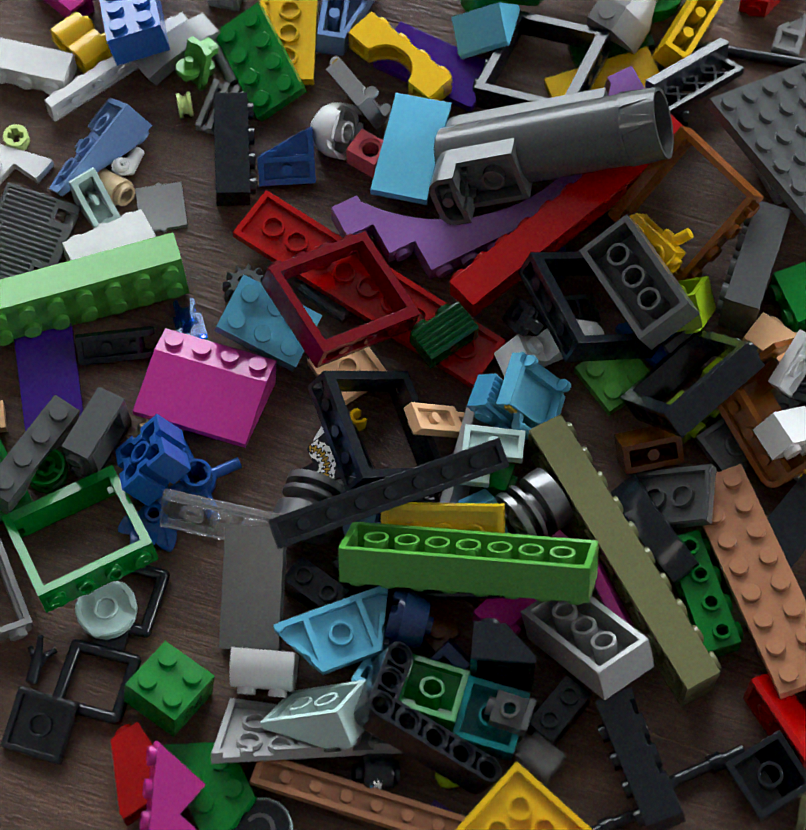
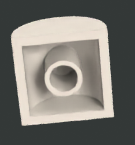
(263, 670)

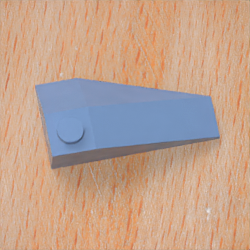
(113, 133)

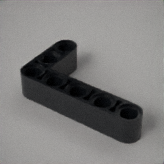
(413, 732)

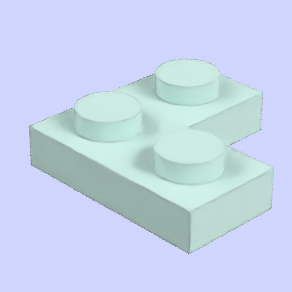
(511, 440)

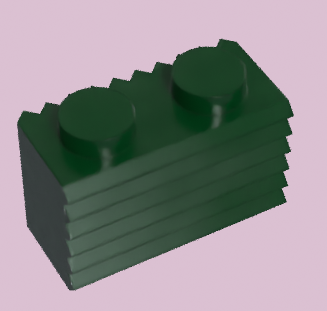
(443, 334)

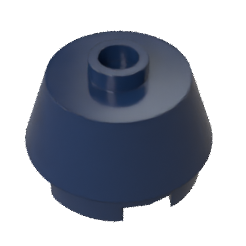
(408, 619)

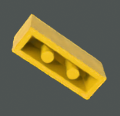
(685, 31)

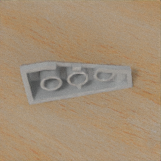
(625, 19)

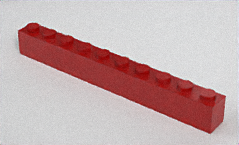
(545, 231)

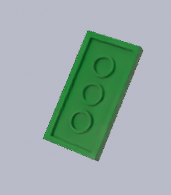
(260, 62)

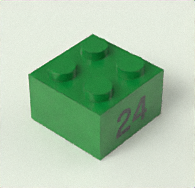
(169, 688)

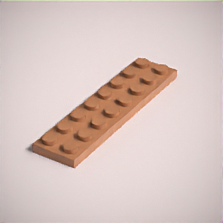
(759, 579)

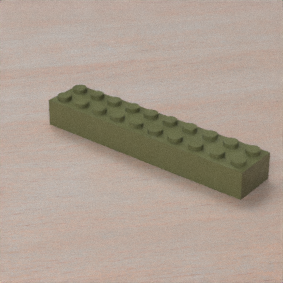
(645, 593)

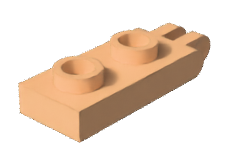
(434, 419)

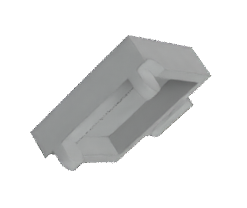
(361, 97)

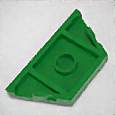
(226, 789)

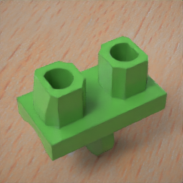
(197, 61)

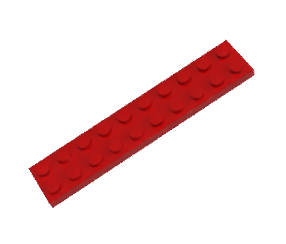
(283, 231)

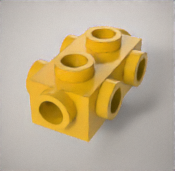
(664, 241)

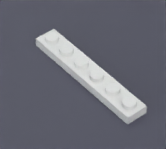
(95, 81)

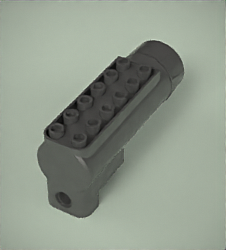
(505, 149)

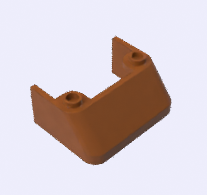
(749, 408)

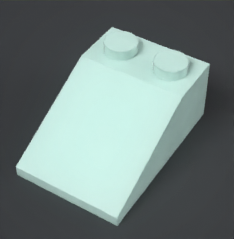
(319, 715)

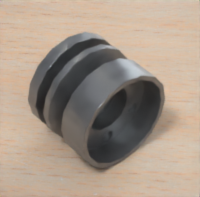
(306, 488)
(536, 505)

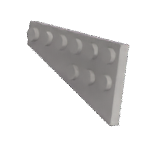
(246, 741)

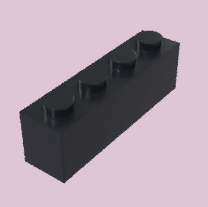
(232, 149)

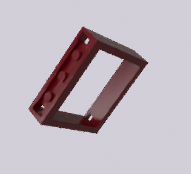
(316, 347)

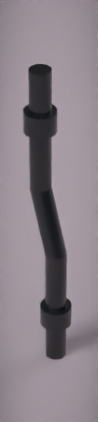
(712, 763)

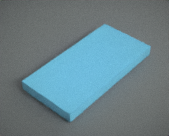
(408, 148)

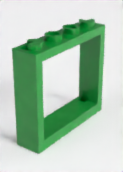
(66, 503)

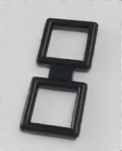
(115, 651)

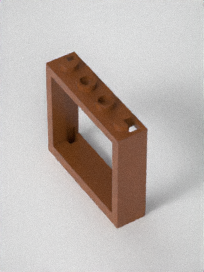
(658, 170)

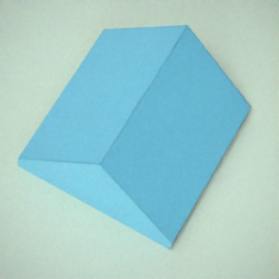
(485, 28)

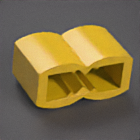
(78, 36)

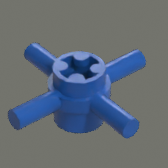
(206, 474)

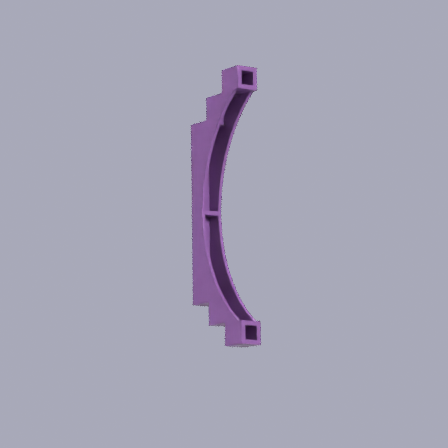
(447, 246)

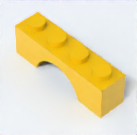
(376, 40)

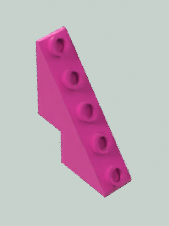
(167, 790)

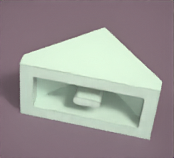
(93, 198)

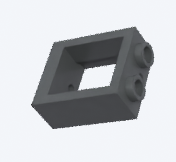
(96, 433)

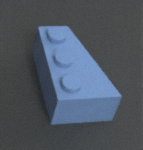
(336, 20)

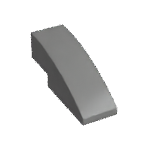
(160, 65)

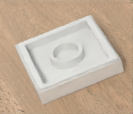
(791, 368)

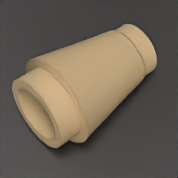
(117, 187)

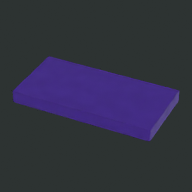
(443, 54)
(47, 369)

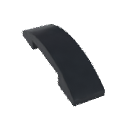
(654, 529)

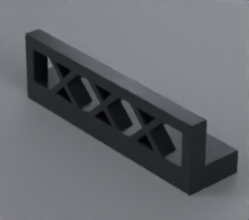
(690, 70)

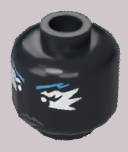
(377, 771)

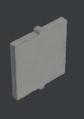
(163, 206)

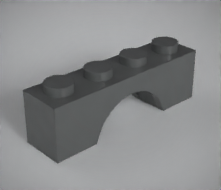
(31, 450)

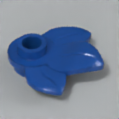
(162, 536)

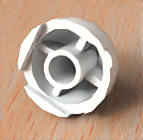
(335, 128)

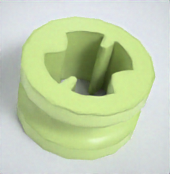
(184, 104)
(14, 130)

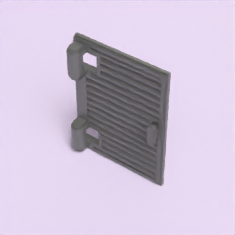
(29, 230)

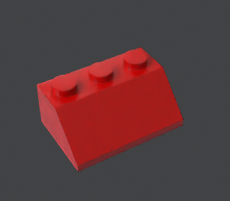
(778, 714)

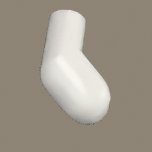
(128, 165)

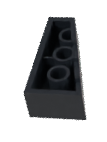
(639, 762)

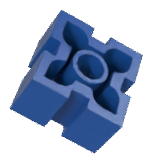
(152, 460)

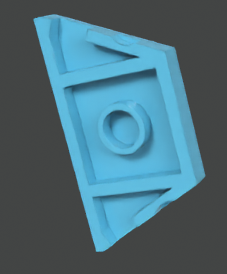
(339, 631)

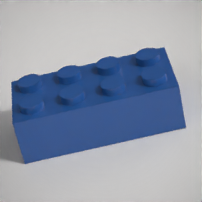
(134, 29)

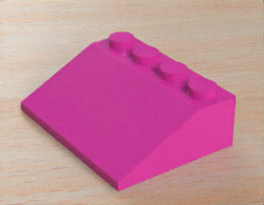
(206, 387)

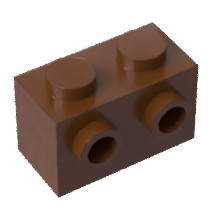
(648, 449)

